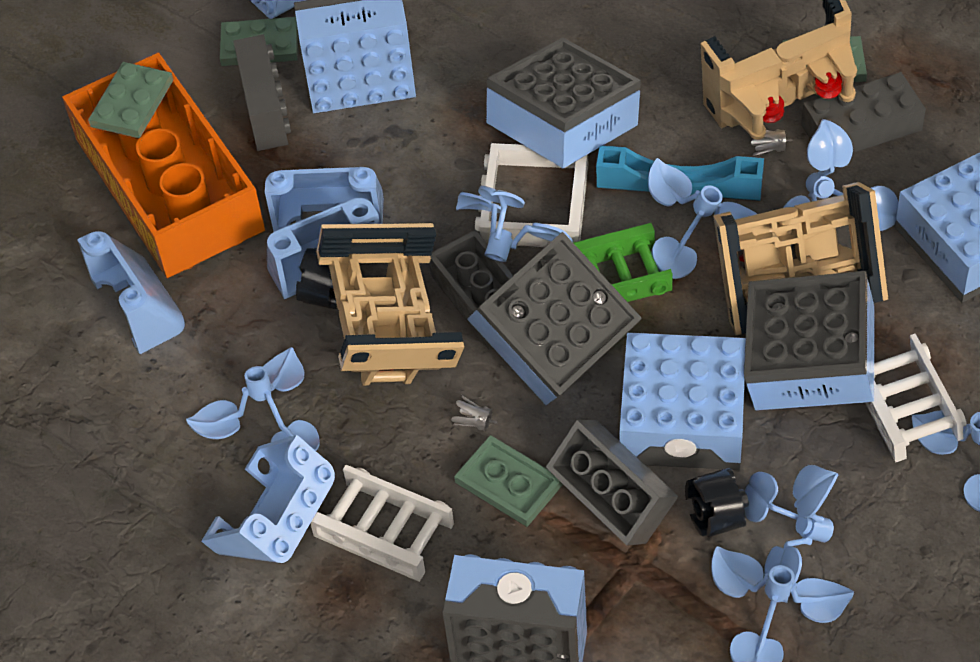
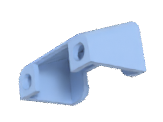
(289, 244)
(292, 496)

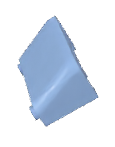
(310, 190)
(146, 303)

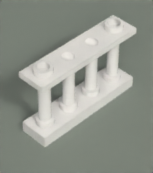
(887, 417)
(382, 549)

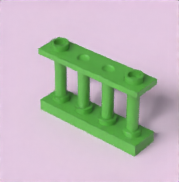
(624, 243)

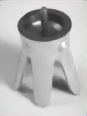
(775, 141)
(476, 415)

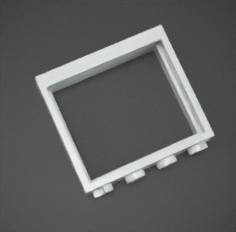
(523, 156)

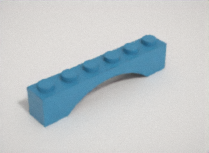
(734, 178)

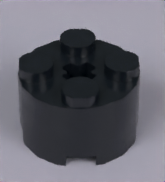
(316, 282)
(716, 502)

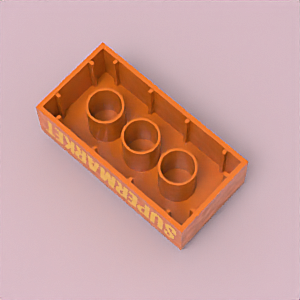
(173, 180)

